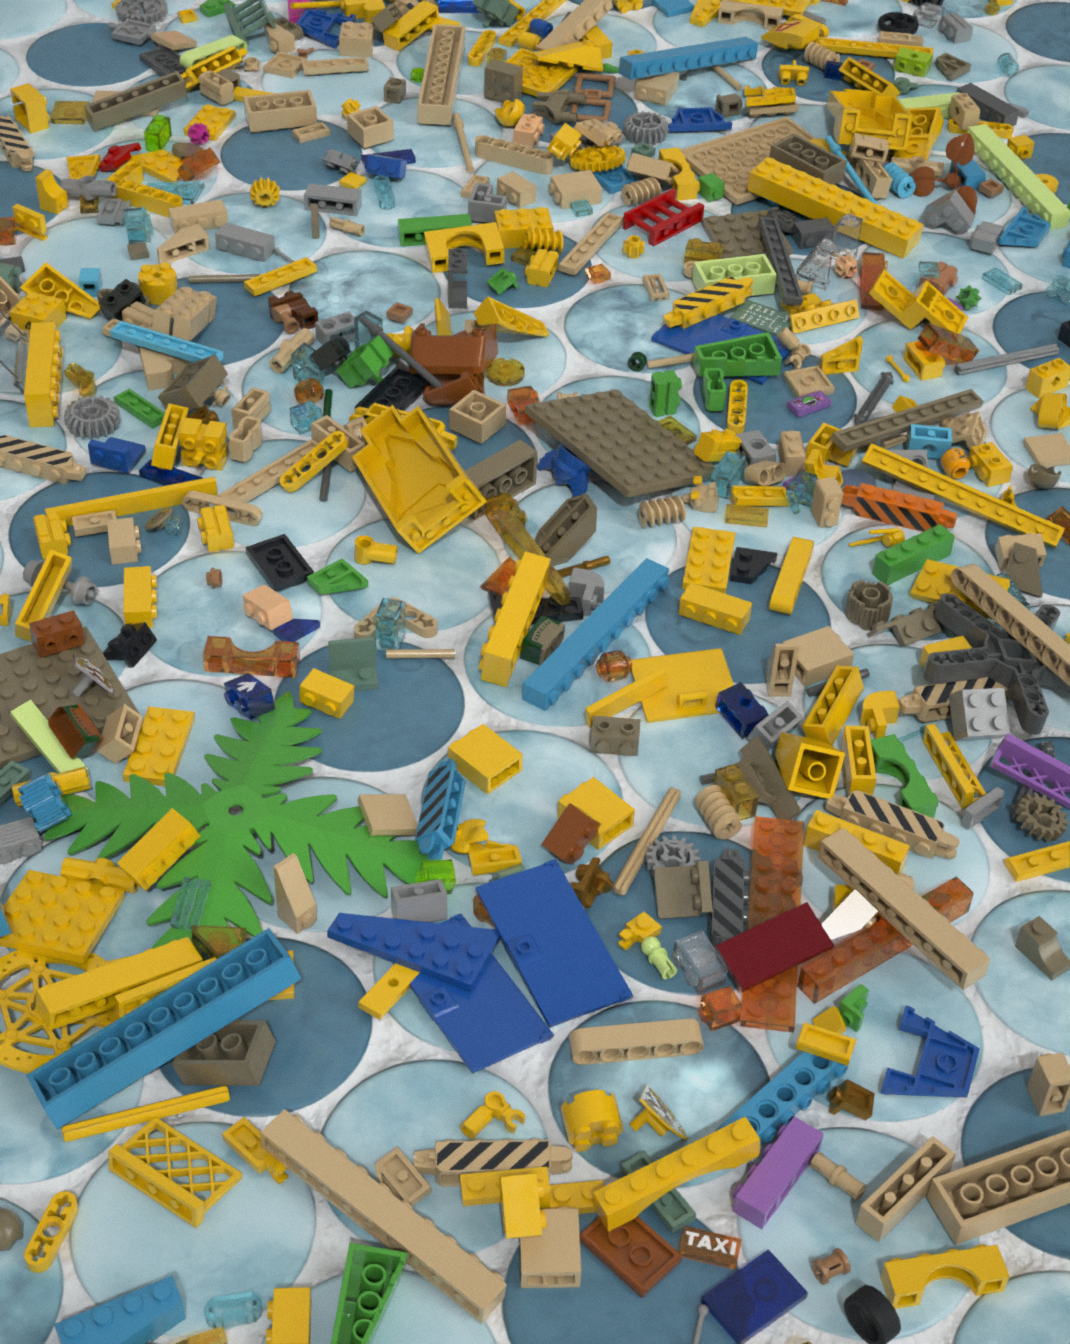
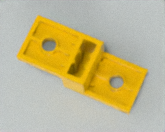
(915, 306)

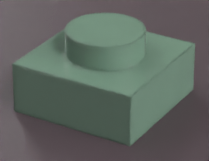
(644, 149)

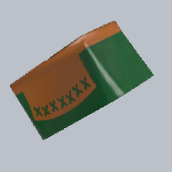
(69, 739)

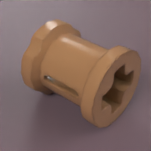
(830, 1266)

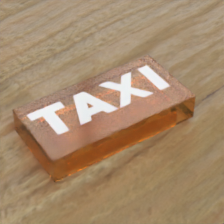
(710, 1247)

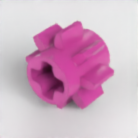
(198, 133)

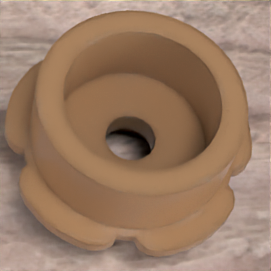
(214, 578)

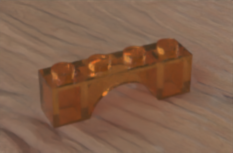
(277, 660)

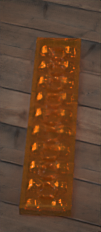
(773, 891)

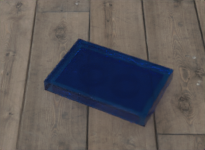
(754, 1297)

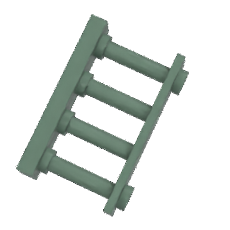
(239, 25)

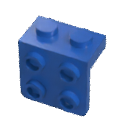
(115, 454)

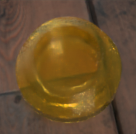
(992, 8)

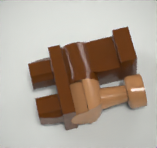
(292, 311)

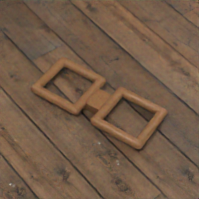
(594, 96)

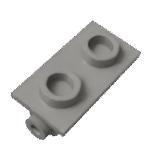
(333, 160)

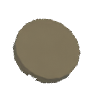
(185, 149)

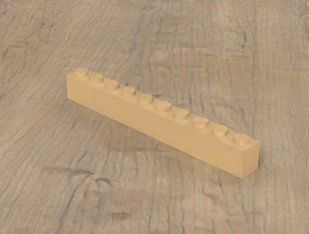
(384, 1215)

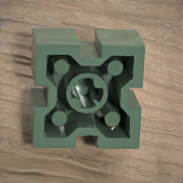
(499, 10)

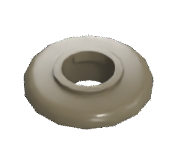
(159, 519)

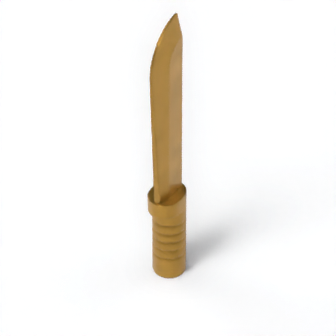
(585, 565)

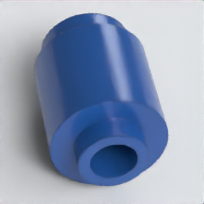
(540, 27)

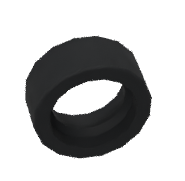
(872, 1315)

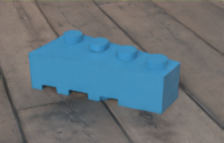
(127, 1319)

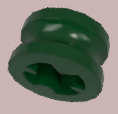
(637, 366)

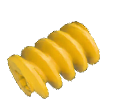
(544, 239)

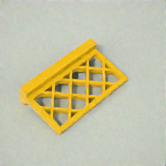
(159, 1183)

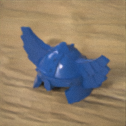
(567, 469)

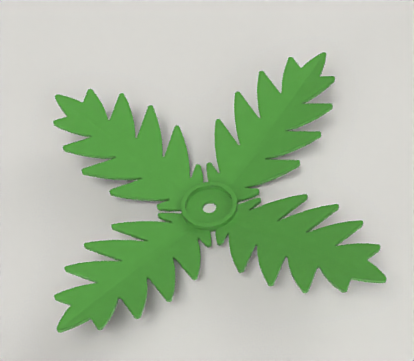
(223, 855)

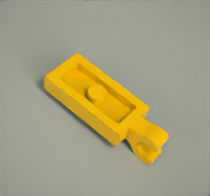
(246, 1142)

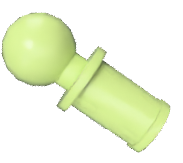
(658, 957)

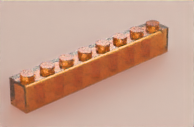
(875, 945)

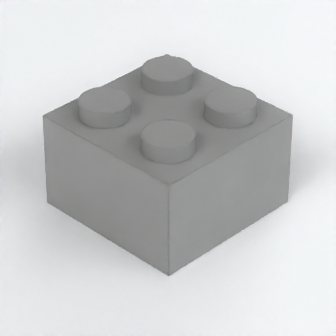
(979, 714)

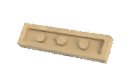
(339, 65)

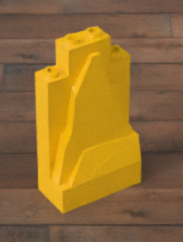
(869, 115)
(415, 476)

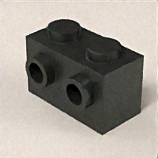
(119, 299)
(331, 353)

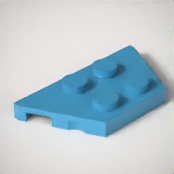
(1025, 230)

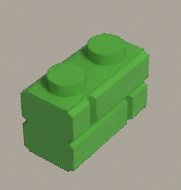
(664, 393)

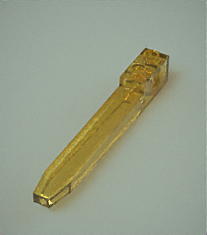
(510, 525)

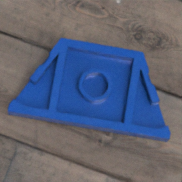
(698, 120)

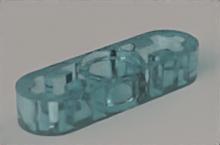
(384, 192)

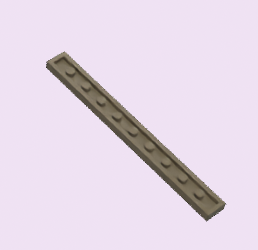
(901, 421)

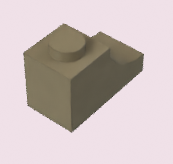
(1040, 945)

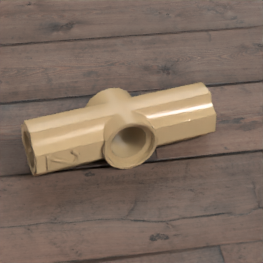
(915, 162)
(282, 359)

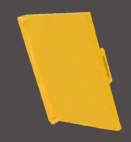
(691, 684)

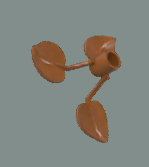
(959, 150)

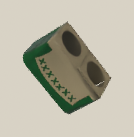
(542, 640)

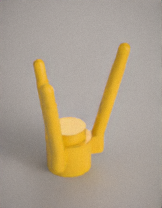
(890, 538)

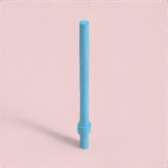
(837, 150)

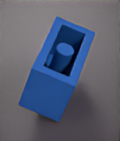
(386, 166)

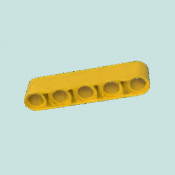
(791, 575)

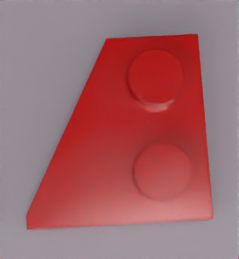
(117, 156)

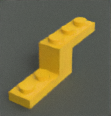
(485, 1189)

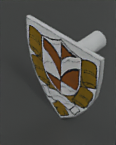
(90, 673)

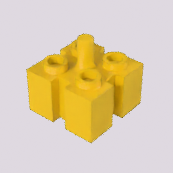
(203, 444)

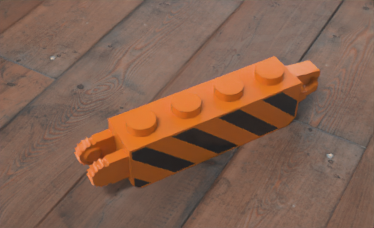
(897, 507)

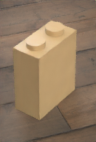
(657, 88)
(646, 167)
(575, 187)
(819, 655)
(554, 1256)

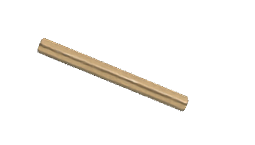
(650, 834)

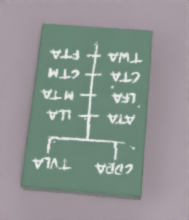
(762, 317)

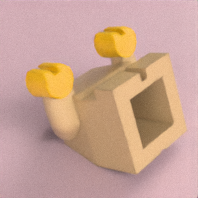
(702, 497)

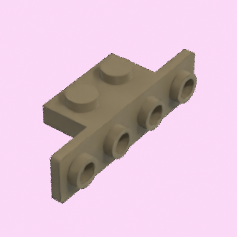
(912, 628)
(767, 780)

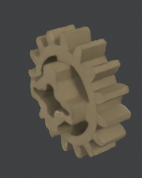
(1041, 817)

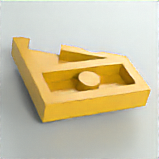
(492, 857)

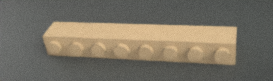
(904, 909)

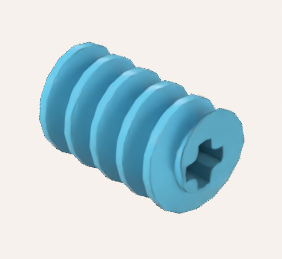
(902, 183)

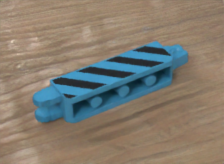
(440, 810)

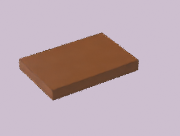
(632, 1253)

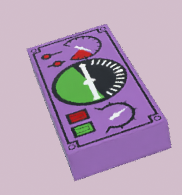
(809, 403)

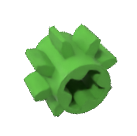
(965, 294)

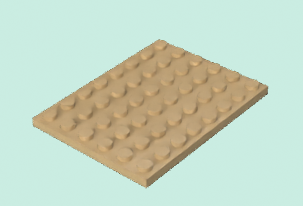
(738, 153)

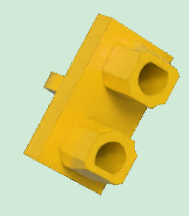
(794, 73)

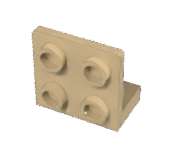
(967, 428)

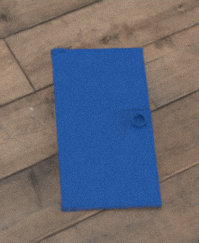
(709, 331)
(553, 943)
(486, 1022)

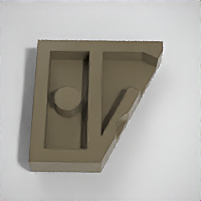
(952, 66)
(1024, 569)

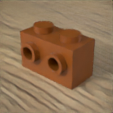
(56, 633)

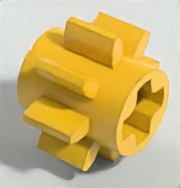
(350, 106)
(633, 246)

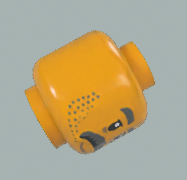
(955, 463)

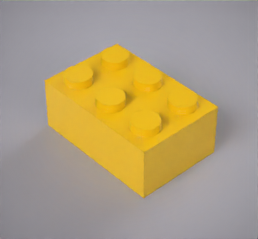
(514, 223)

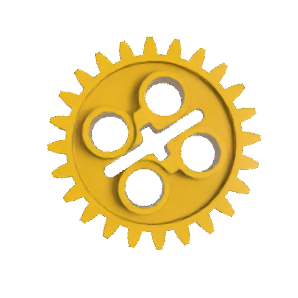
(597, 158)

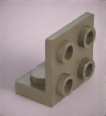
(683, 891)

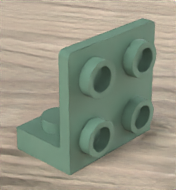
(354, 662)

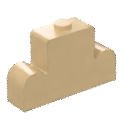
(159, 367)

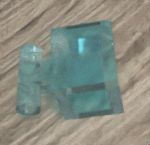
(801, 491)

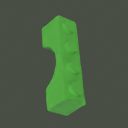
(893, 760)

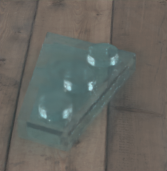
(187, 190)

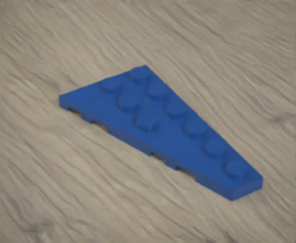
(434, 949)

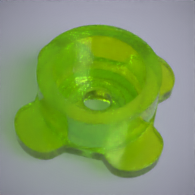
(417, 74)

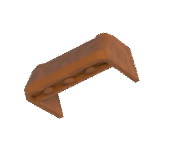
(454, 352)

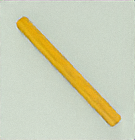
(145, 1113)

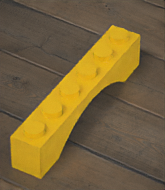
(720, 1150)

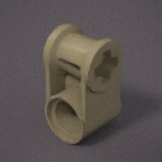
(290, 27)

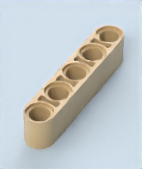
(513, 154)
(636, 1041)

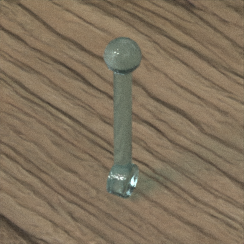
(911, 735)

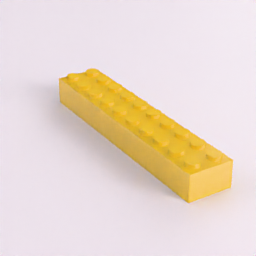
(822, 200)

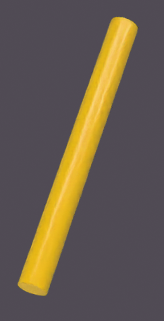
(320, 4)

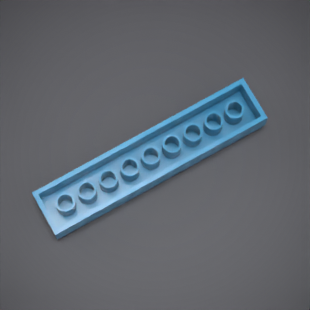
(163, 1028)

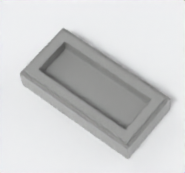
(982, 808)

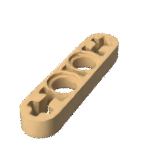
(245, 512)

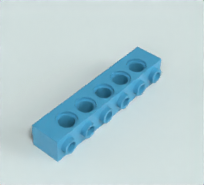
(788, 1087)

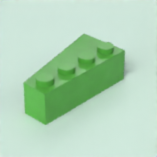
(740, 356)
(366, 1291)

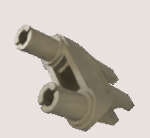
(556, 104)

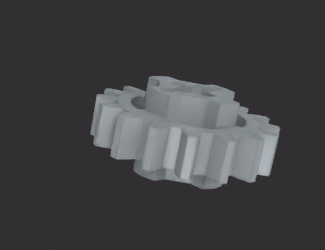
(671, 854)

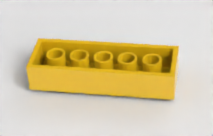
(43, 374)
(514, 619)

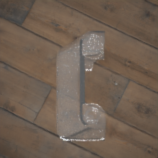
(838, 242)

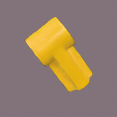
(367, 551)

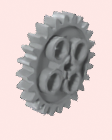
(152, 10)

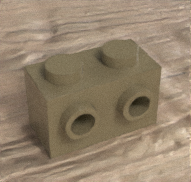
(615, 735)

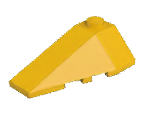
(582, 54)
(926, 122)
(53, 283)
(508, 319)

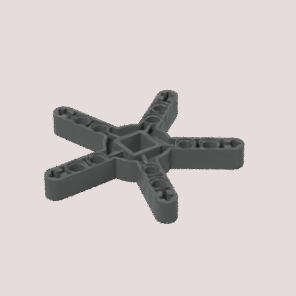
(995, 656)

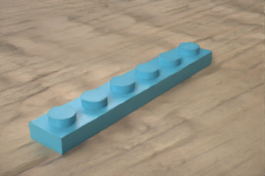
(162, 342)

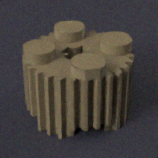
(869, 603)

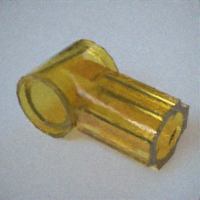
(81, 379)

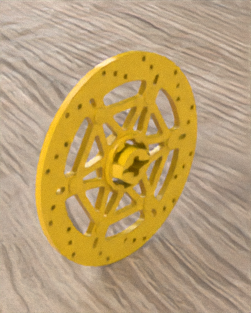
(24, 1061)

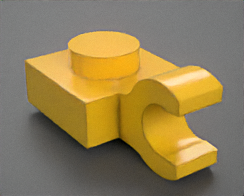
(638, 929)

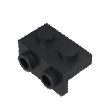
(131, 643)

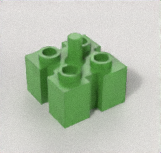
(365, 363)

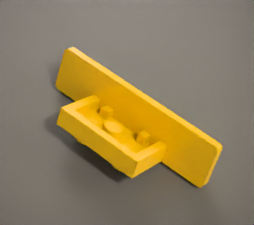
(823, 315)

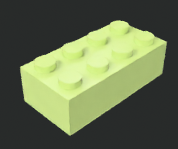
(751, 266)

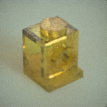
(497, 54)

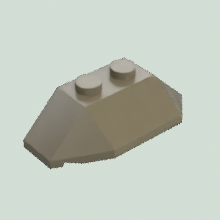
(568, 529)

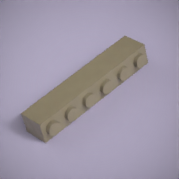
(135, 101)

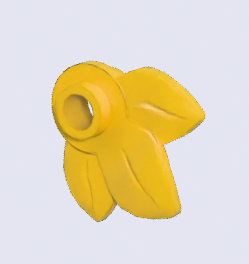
(468, 833)

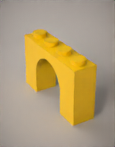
(481, 236)

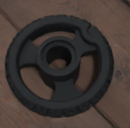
(898, 23)

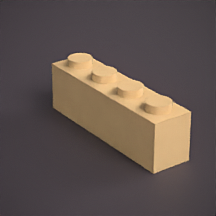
(904, 1189)

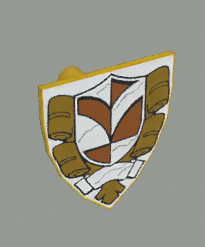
(656, 1115)

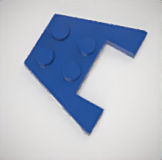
(318, 24)
(944, 1066)

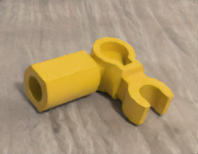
(494, 1107)

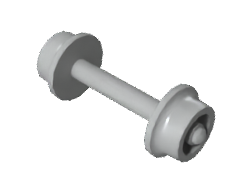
(81, 592)

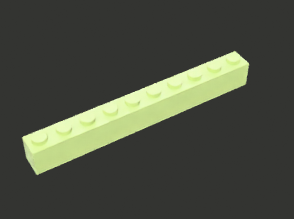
(1018, 177)

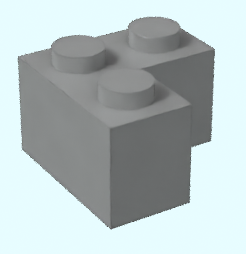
(483, 203)
(949, 209)

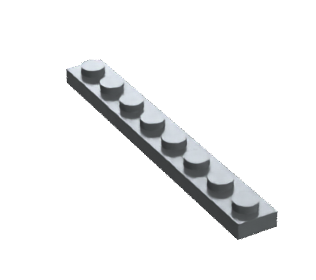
(780, 261)

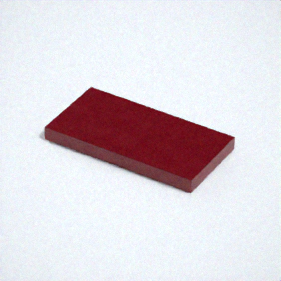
(774, 947)

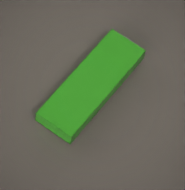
(140, 408)

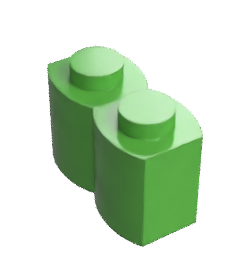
(714, 389)

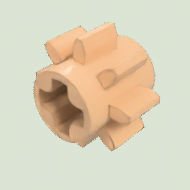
(846, 266)

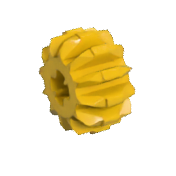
(264, 192)

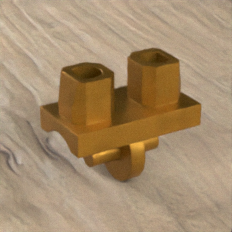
(593, 882)

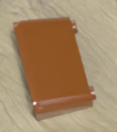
(454, 386)

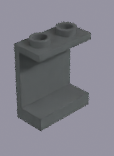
(457, 289)

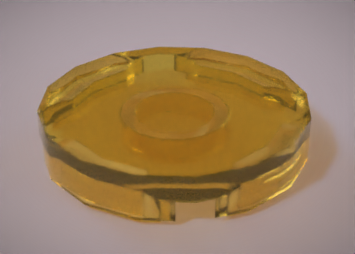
(505, 372)

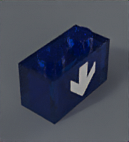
(249, 696)

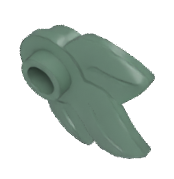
(903, 84)

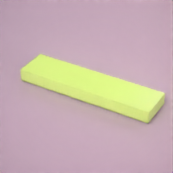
(38, 731)

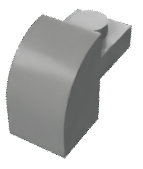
(588, 587)

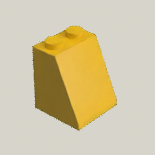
(809, 765)

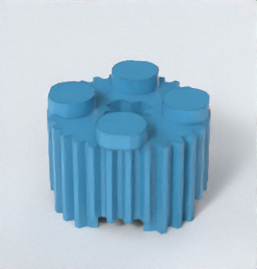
(43, 802)

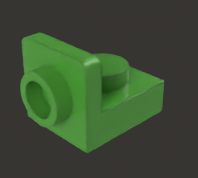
(502, 280)
(853, 1006)

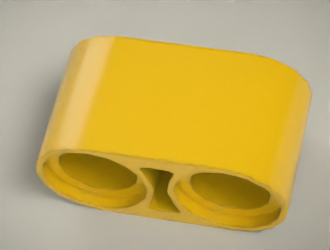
(1052, 410)

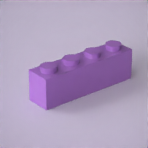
(777, 1172)

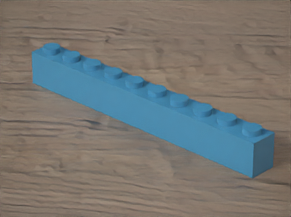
(687, 57)
(595, 634)

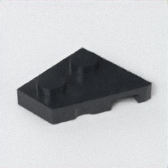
(750, 564)

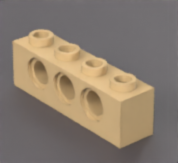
(872, 176)

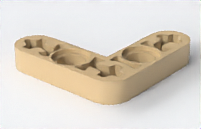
(422, 625)

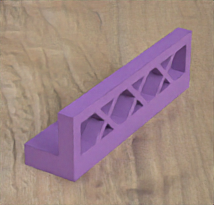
(1038, 763)

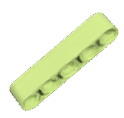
(206, 51)

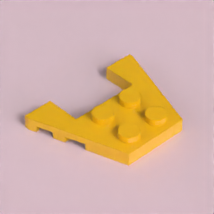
(769, 96)

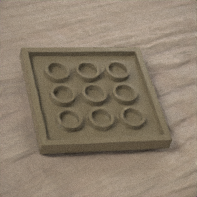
(739, 233)

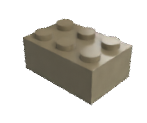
(195, 384)
(229, 1056)

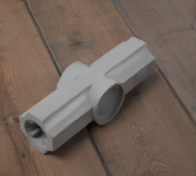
(89, 187)

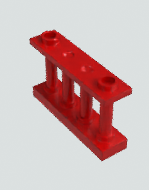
(664, 228)

